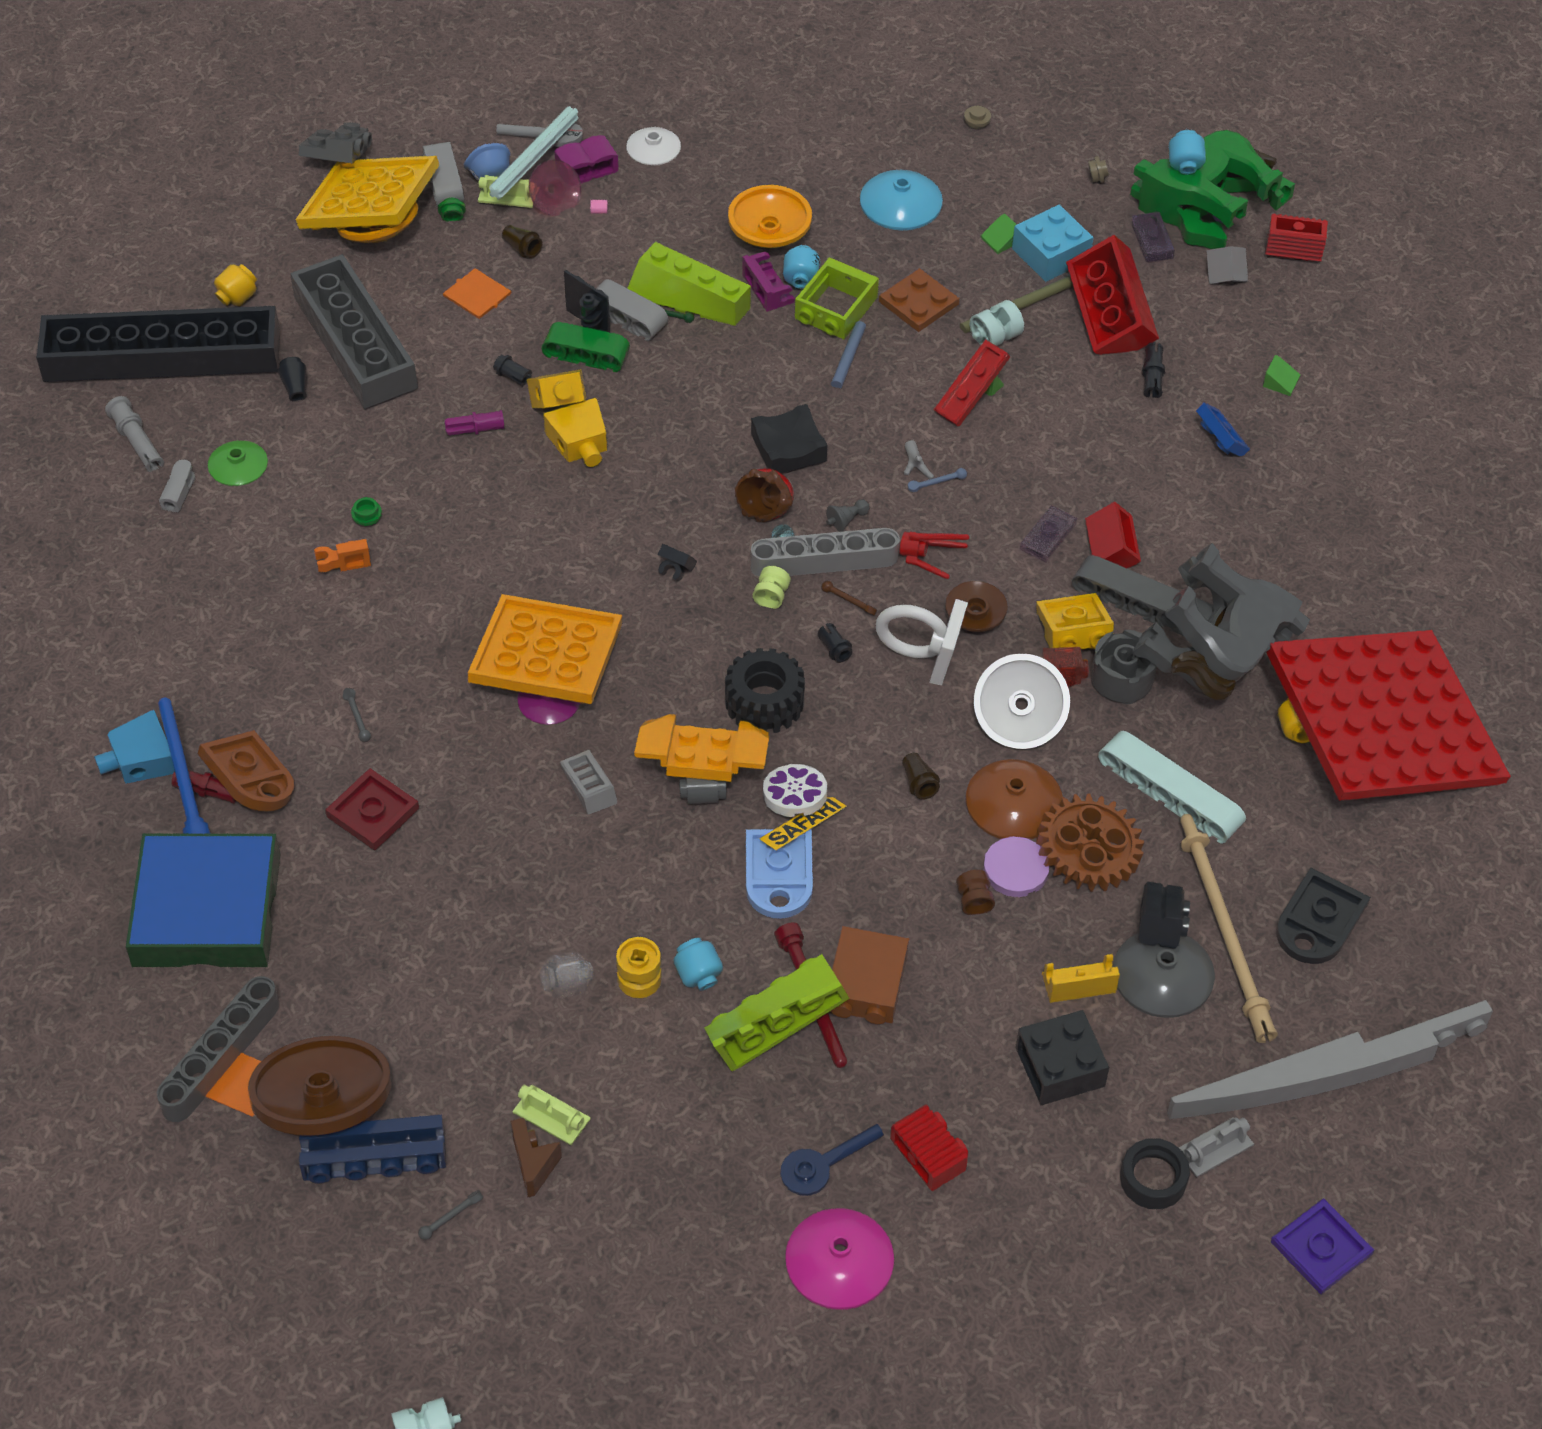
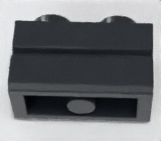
(1163, 915)

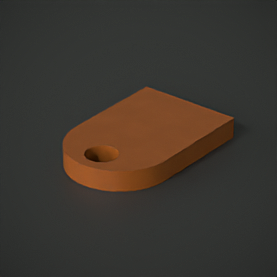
(249, 770)

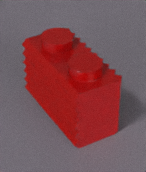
(1296, 237)
(930, 1147)

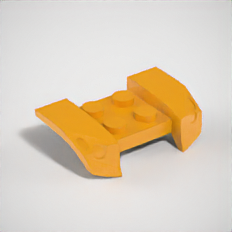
(702, 751)

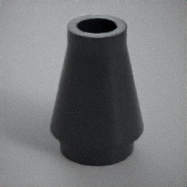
(293, 376)

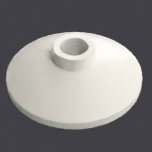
(653, 146)

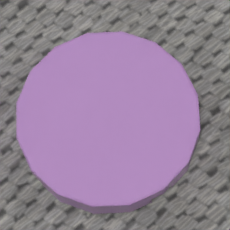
(1016, 866)

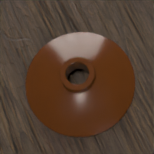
(980, 597)

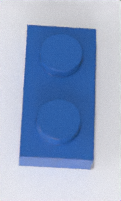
(1218, 425)

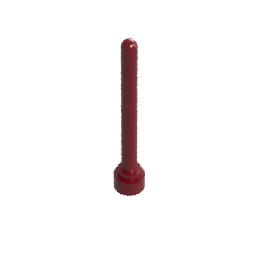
(790, 939)

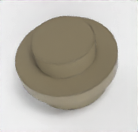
(977, 117)
(1098, 170)

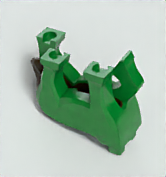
(1185, 198)

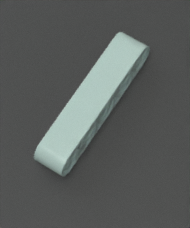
(1172, 785)

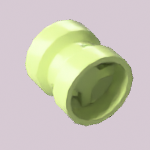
(771, 587)

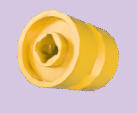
(638, 967)

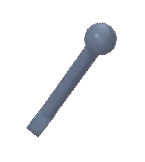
(914, 486)

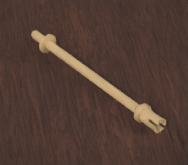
(1255, 1007)

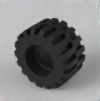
(768, 670)

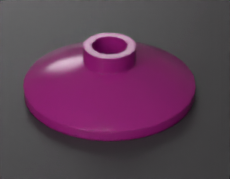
(546, 709)

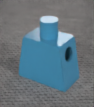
(137, 750)

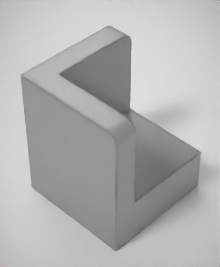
(1227, 265)

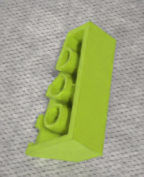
(689, 286)
(776, 1012)

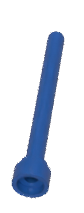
(194, 822)

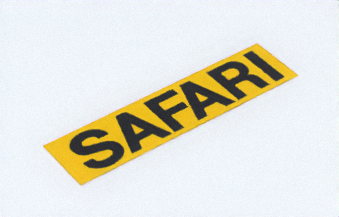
(800, 824)

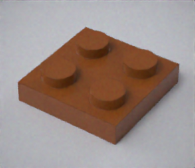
(919, 300)

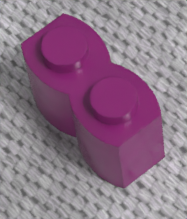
(590, 158)

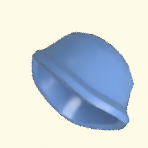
(488, 160)

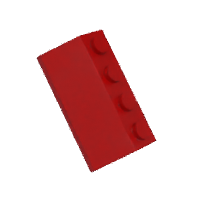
(1112, 298)

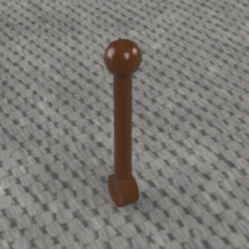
(827, 586)

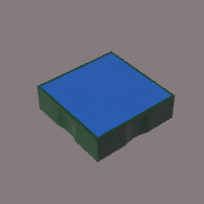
(203, 900)

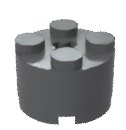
(1118, 671)

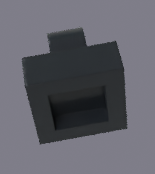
(675, 559)

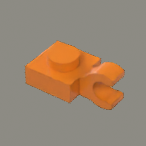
(347, 556)

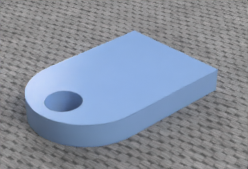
(778, 873)

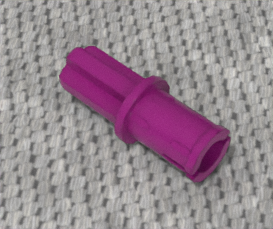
(474, 423)

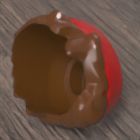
(764, 494)

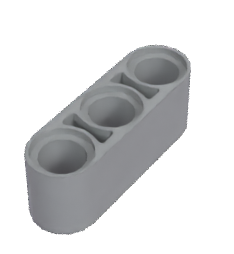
(446, 178)
(633, 311)

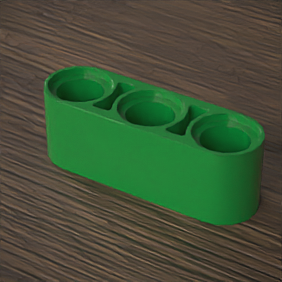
(585, 345)

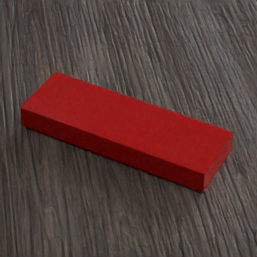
(972, 383)

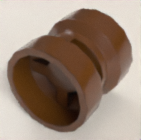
(975, 887)

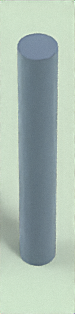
(848, 354)

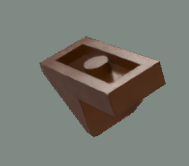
(534, 1160)

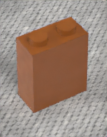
(871, 973)

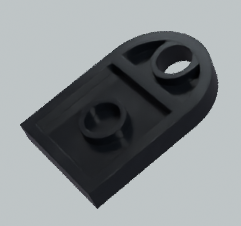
(1322, 914)

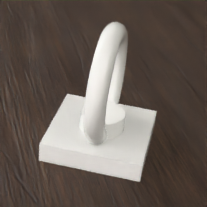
(942, 640)

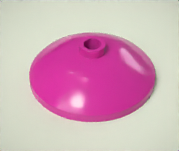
(839, 1277)

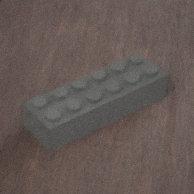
(354, 331)

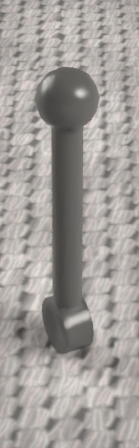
(349, 695)
(425, 1232)

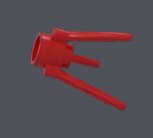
(916, 545)

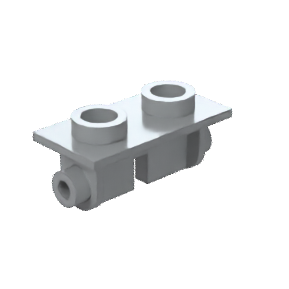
(1217, 1145)

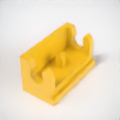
(1081, 980)

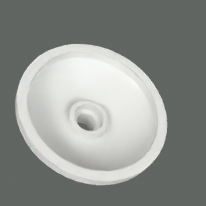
(1027, 679)

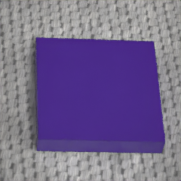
(1322, 1246)

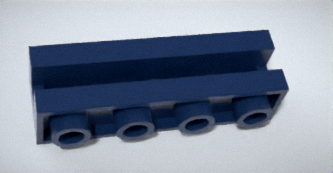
(375, 1148)

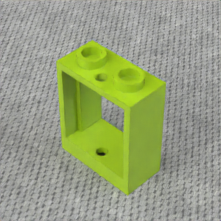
(836, 274)

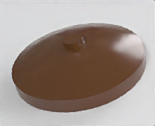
(319, 1085)

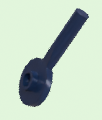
(808, 1171)

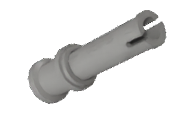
(130, 425)

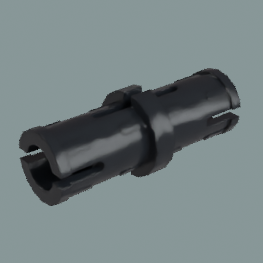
(1153, 370)

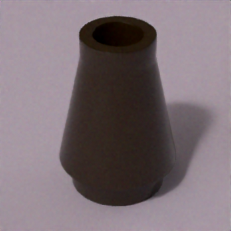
(524, 241)
(921, 778)

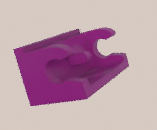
(765, 282)

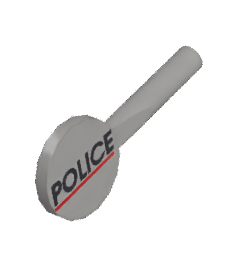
(572, 135)

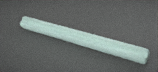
(533, 152)

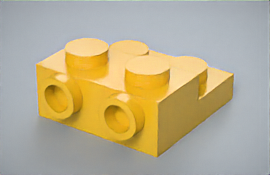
(1074, 621)

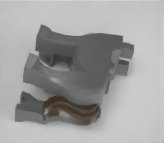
(1235, 636)

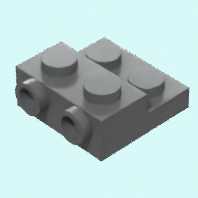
(342, 145)

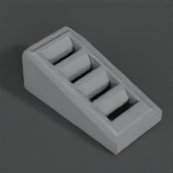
(596, 797)

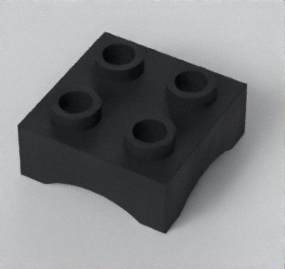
(789, 440)

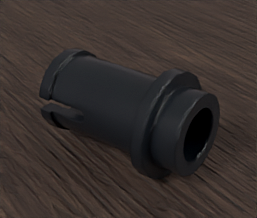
(506, 366)
(838, 647)

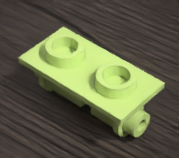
(516, 196)
(550, 1114)

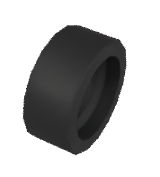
(1150, 1197)

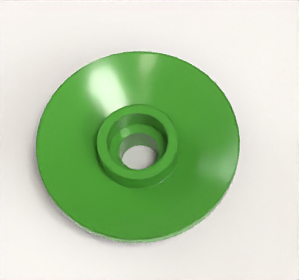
(245, 468)

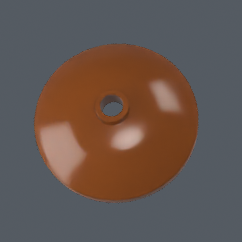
(1007, 810)

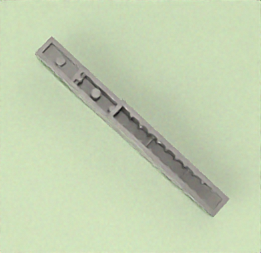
(1332, 1065)

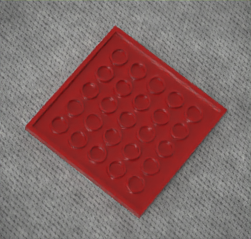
(1386, 714)

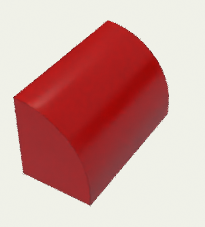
(1113, 535)

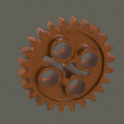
(1090, 842)

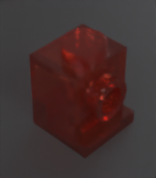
(1068, 662)

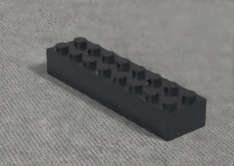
(158, 343)

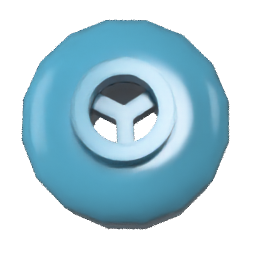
(1187, 151)
(800, 266)
(698, 964)

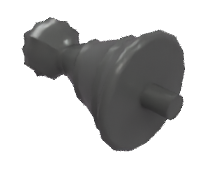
(842, 515)

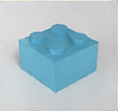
(1050, 241)

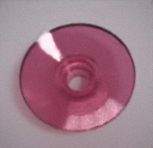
(566, 186)

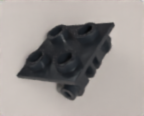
(586, 303)

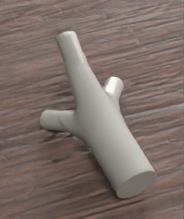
(915, 460)

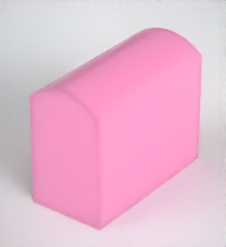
(598, 206)

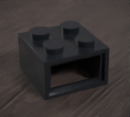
(1063, 1057)

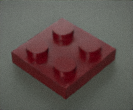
(372, 809)

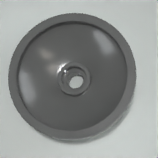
(1163, 987)

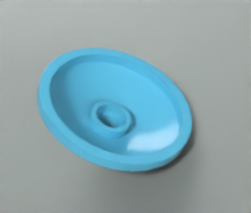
(901, 200)

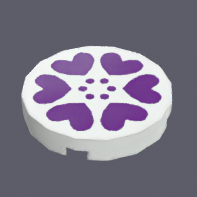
(795, 790)

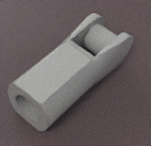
(177, 486)

